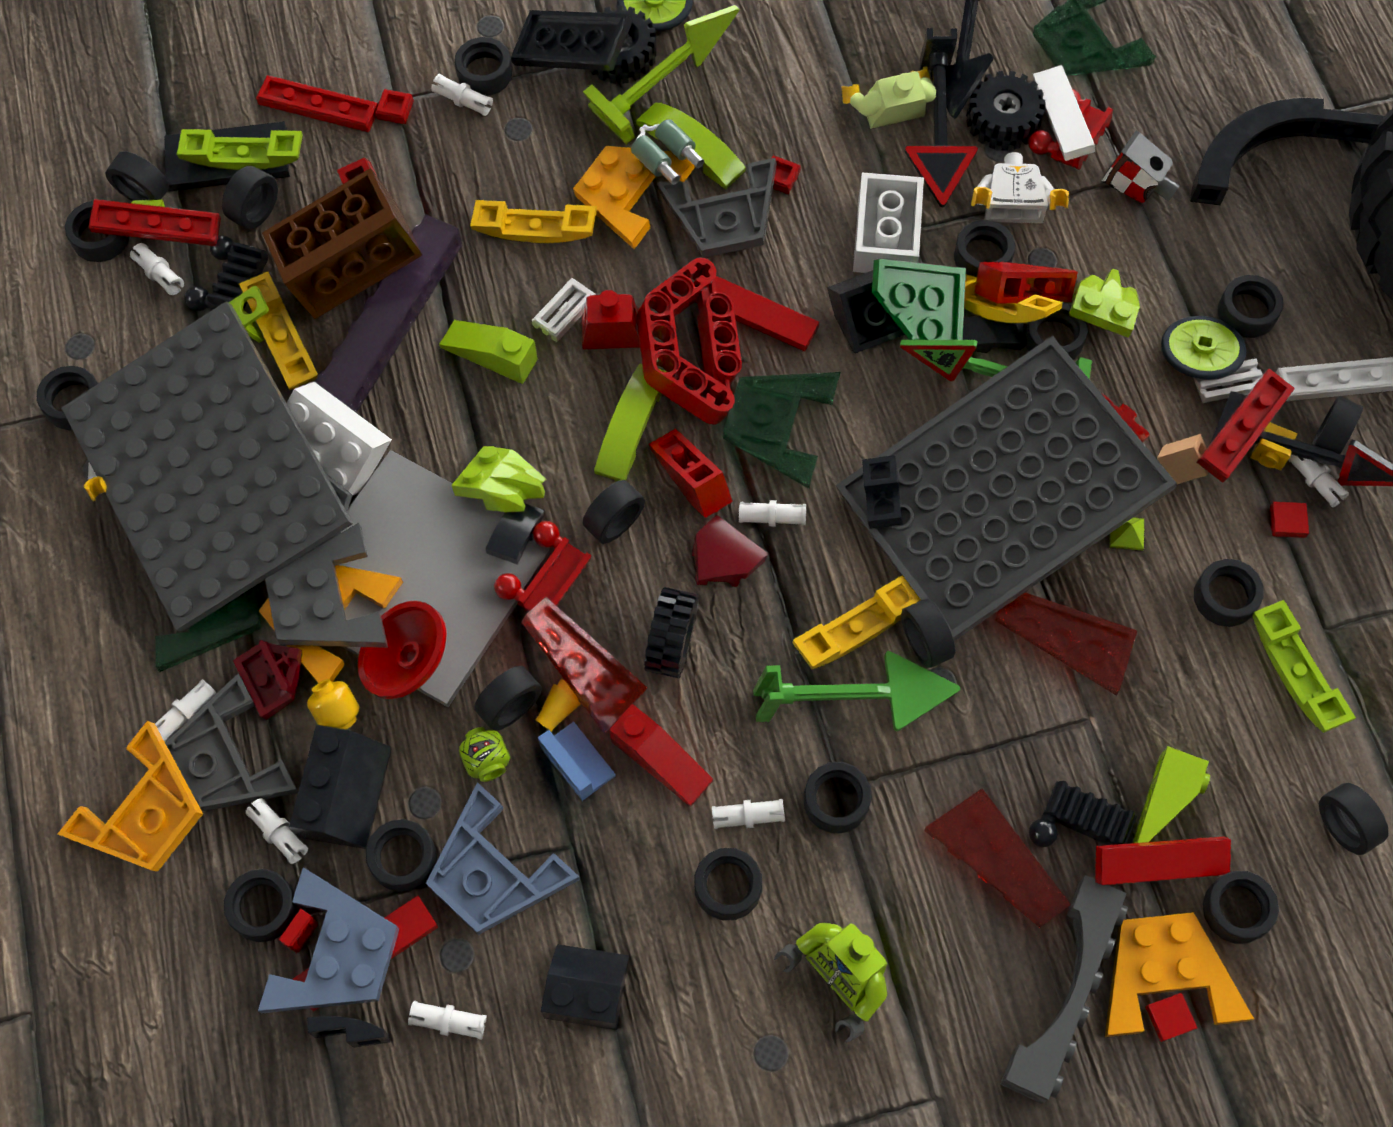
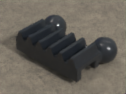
(242, 264)
(1082, 814)

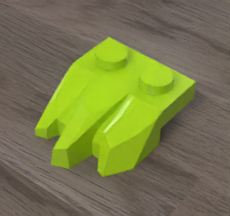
(1106, 303)
(500, 480)

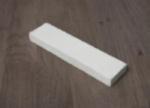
(1064, 113)
(1339, 378)

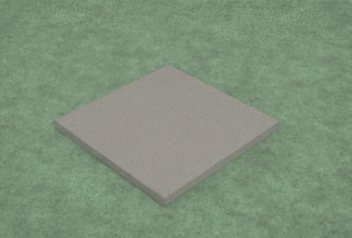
(438, 549)

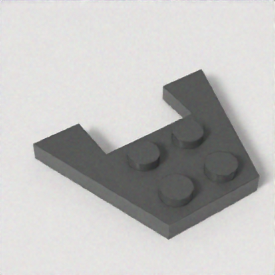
(725, 220)
(309, 601)
(212, 762)

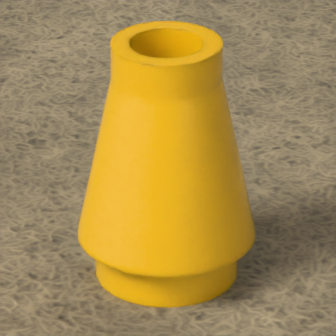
(558, 705)

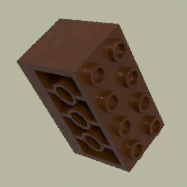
(341, 244)

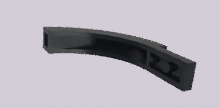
(1268, 123)

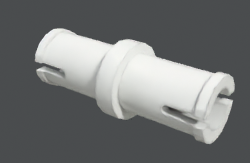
(462, 94)
(157, 269)
(1320, 478)
(772, 513)
(184, 709)
(748, 813)
(276, 830)
(447, 1020)

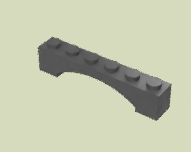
(1036, 1068)

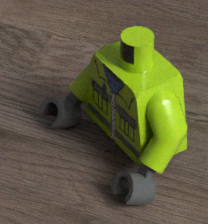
(848, 965)

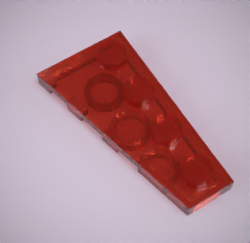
(1077, 639)
(587, 668)
(992, 848)

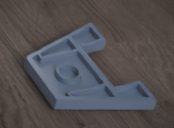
(480, 880)
(348, 956)

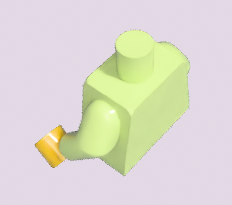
(893, 98)

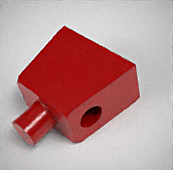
(610, 321)

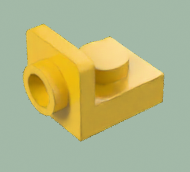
(1272, 454)

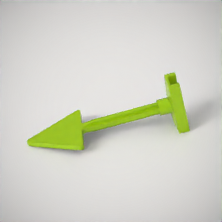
(701, 38)

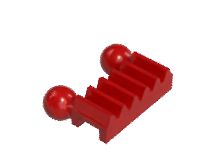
(1096, 121)
(553, 578)

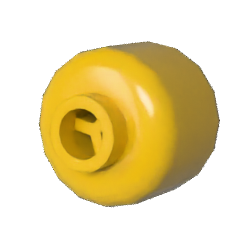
(333, 704)

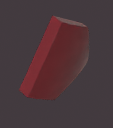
(725, 554)
(270, 676)

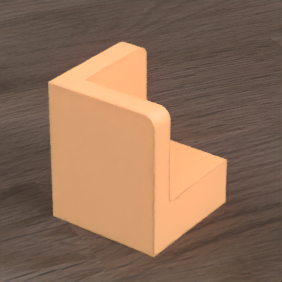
(1181, 458)

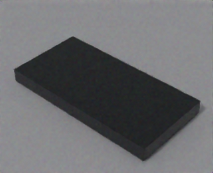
(571, 40)
(189, 175)

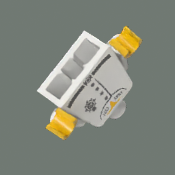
(1017, 192)

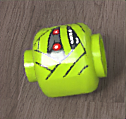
(484, 754)

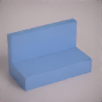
(576, 760)

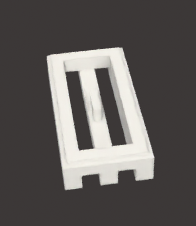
(549, 328)
(1253, 374)

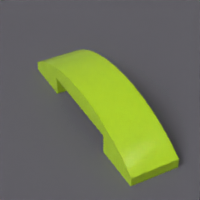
(238, 152)
(719, 161)
(626, 427)
(1298, 670)

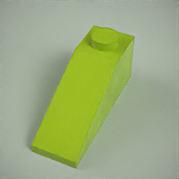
(492, 348)
(1173, 787)

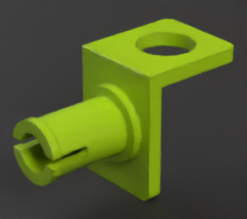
(249, 320)

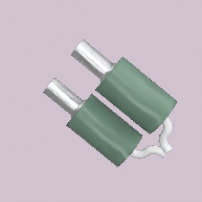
(657, 160)

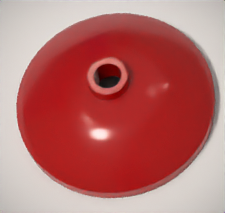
(413, 654)

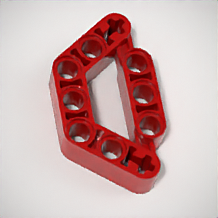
(713, 382)

